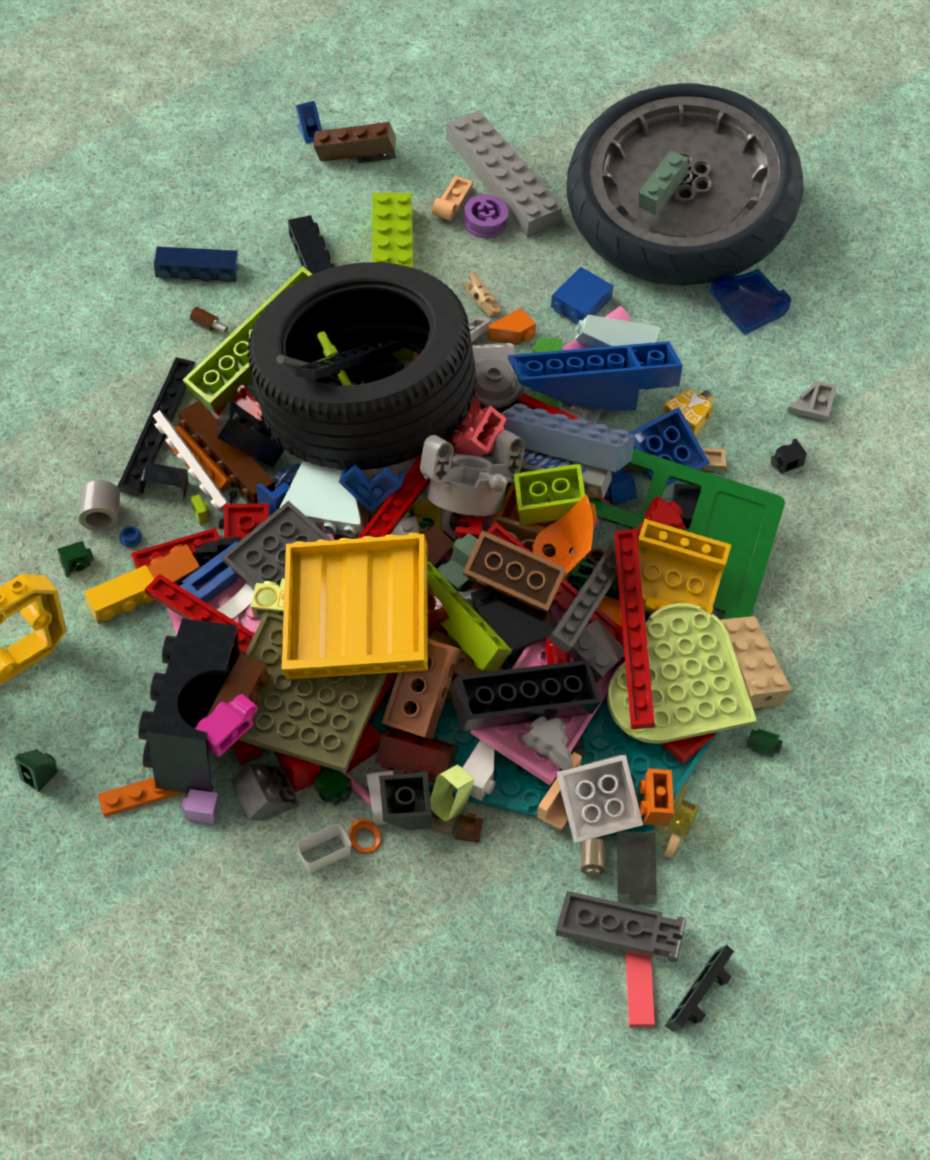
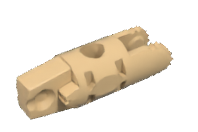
(482, 296)

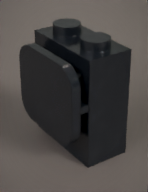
(686, 498)

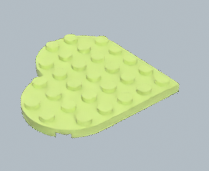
(692, 678)

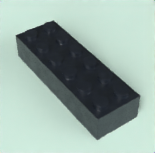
(524, 695)

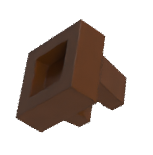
(469, 828)

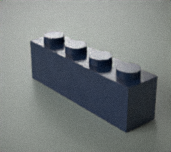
(196, 264)

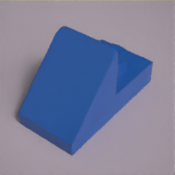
(308, 120)

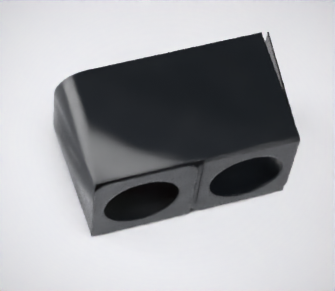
(164, 475)

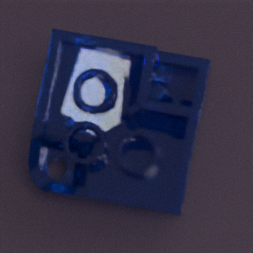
(750, 300)

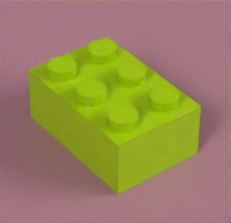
(548, 493)

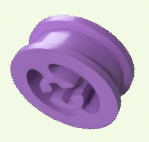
(486, 208)

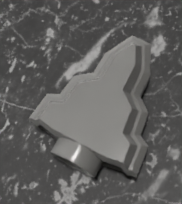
(549, 740)

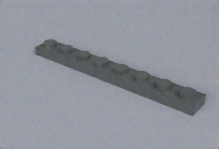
(586, 601)

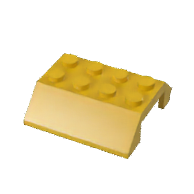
(679, 567)

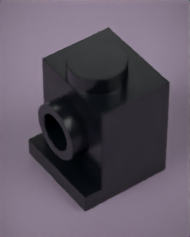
(789, 457)

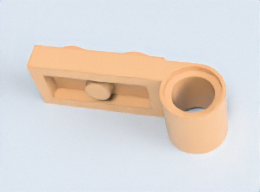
(452, 198)

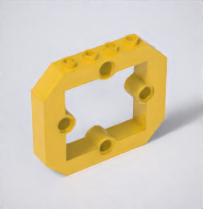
(42, 610)

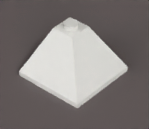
(599, 798)

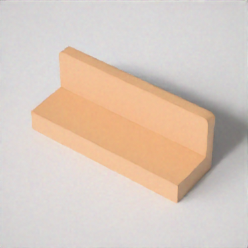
(552, 806)

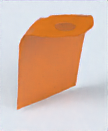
(570, 531)

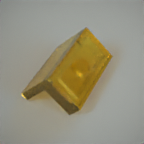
(683, 815)

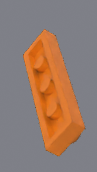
(209, 465)
(133, 796)

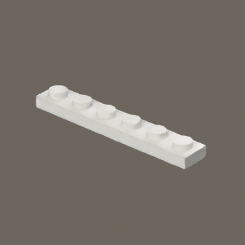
(187, 456)

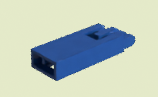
(217, 573)

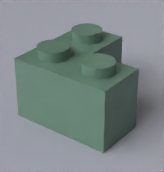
(454, 568)

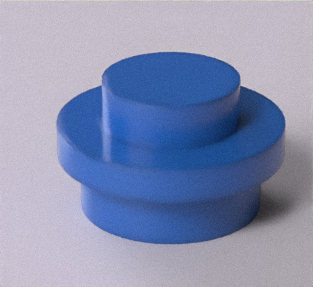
(130, 536)

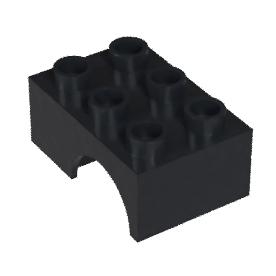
(196, 671)

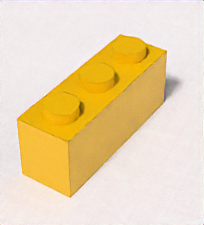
(119, 594)

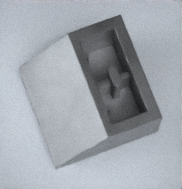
(264, 791)

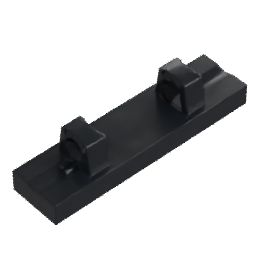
(711, 972)

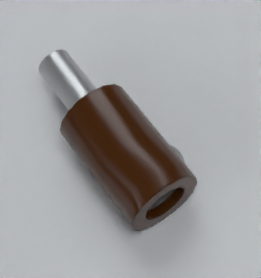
(207, 320)

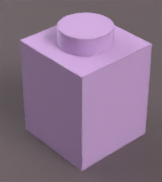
(200, 806)

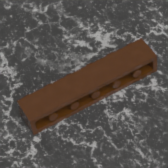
(237, 465)

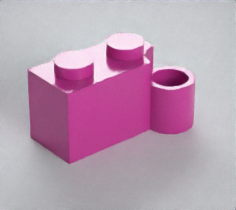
(228, 723)

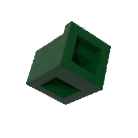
(75, 557)

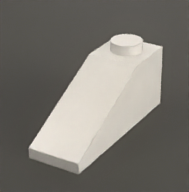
(481, 768)

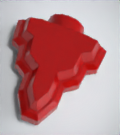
(663, 513)

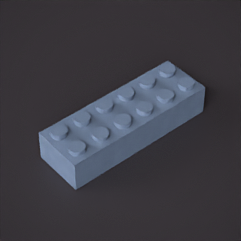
(570, 438)

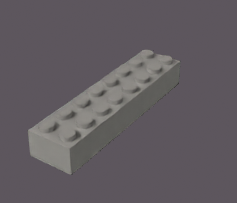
(503, 173)

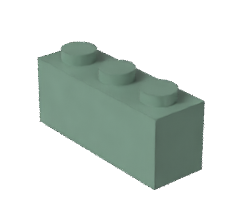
(663, 182)

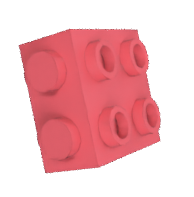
(479, 432)

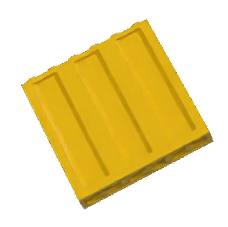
(355, 607)

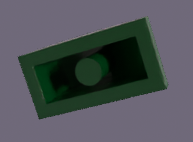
(36, 768)

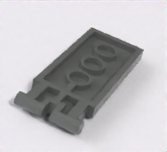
(620, 926)

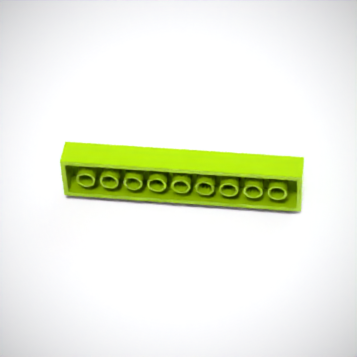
(393, 236)

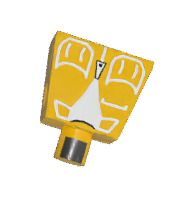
(694, 407)

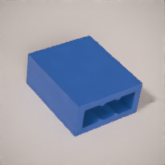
(581, 295)

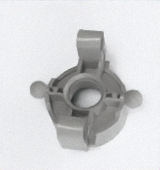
(471, 482)

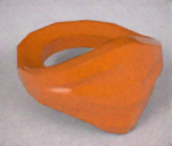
(370, 826)

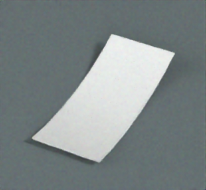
(238, 602)

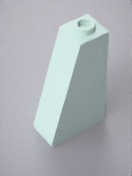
(606, 332)

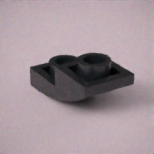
(212, 549)

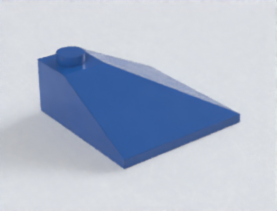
(671, 440)

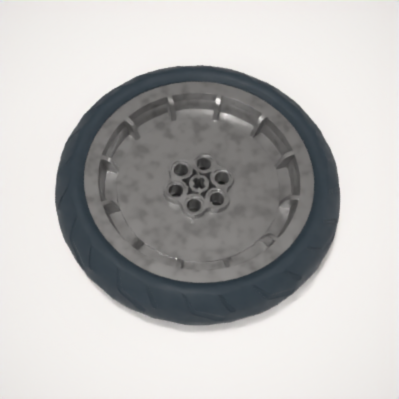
(723, 214)

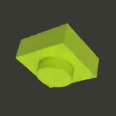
(200, 509)

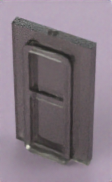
(636, 867)

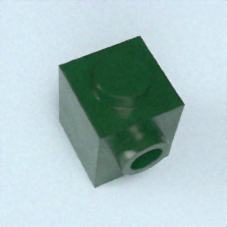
(333, 786)

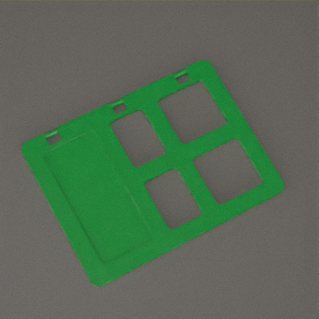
(724, 513)

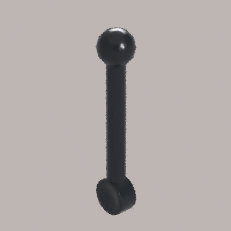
(233, 494)

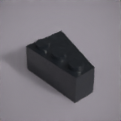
(247, 434)

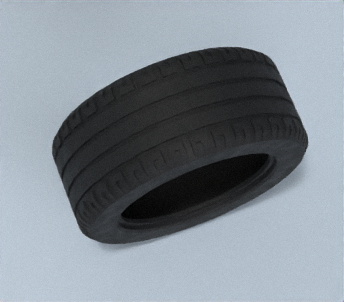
(377, 420)

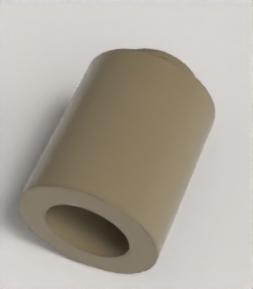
(592, 857)

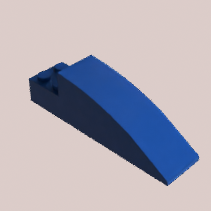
(600, 375)

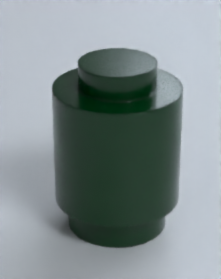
(764, 742)

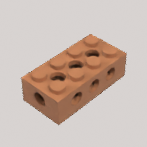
(429, 700)

